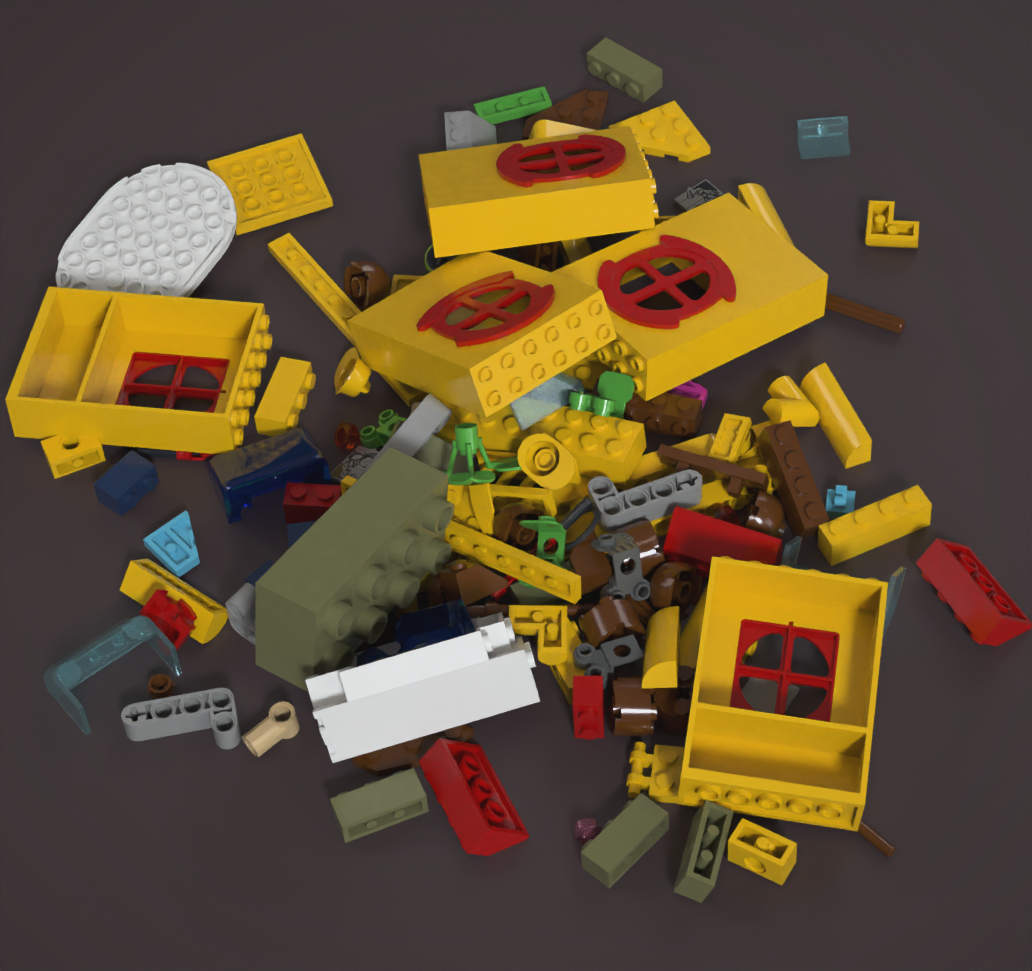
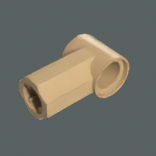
(271, 729)

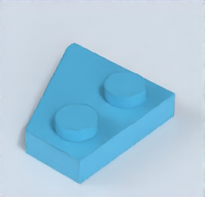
(175, 545)

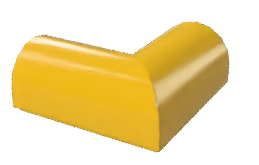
(887, 232)
(790, 404)
(548, 624)

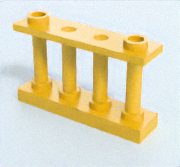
(504, 494)

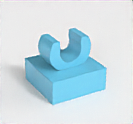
(839, 501)

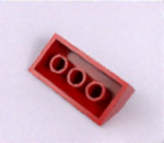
(698, 537)
(972, 593)
(472, 797)

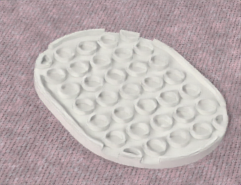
(151, 234)

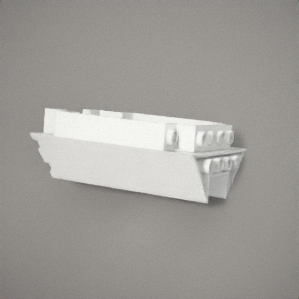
(423, 689)

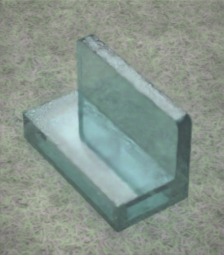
(823, 137)

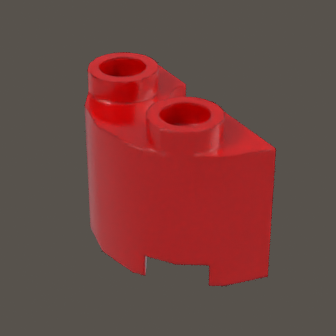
(171, 617)

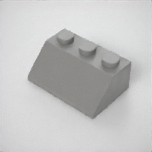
(467, 130)

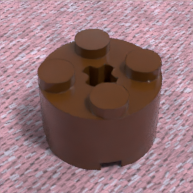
(647, 541)
(612, 621)
(675, 703)
(630, 707)

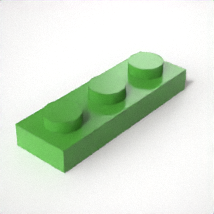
(513, 106)

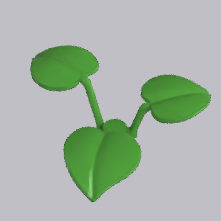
(468, 442)

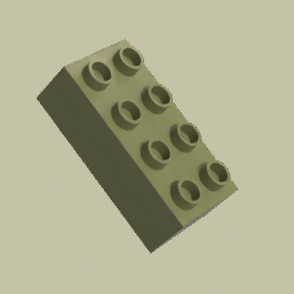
(352, 569)

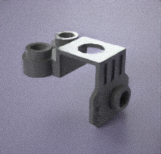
(621, 547)
(603, 661)

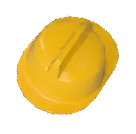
(352, 375)
(546, 461)

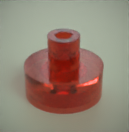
(346, 436)
(727, 514)

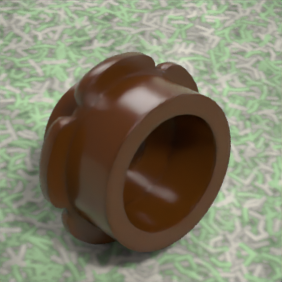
(157, 682)

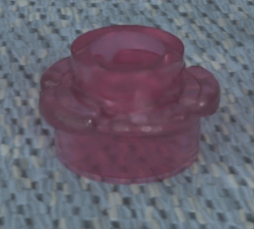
(586, 830)

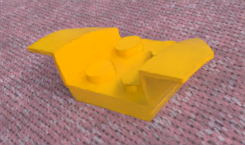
(473, 506)

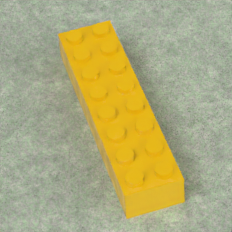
(597, 442)

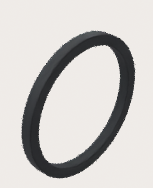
(593, 524)

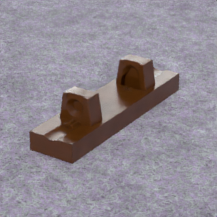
(736, 476)

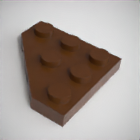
(582, 110)
(409, 752)

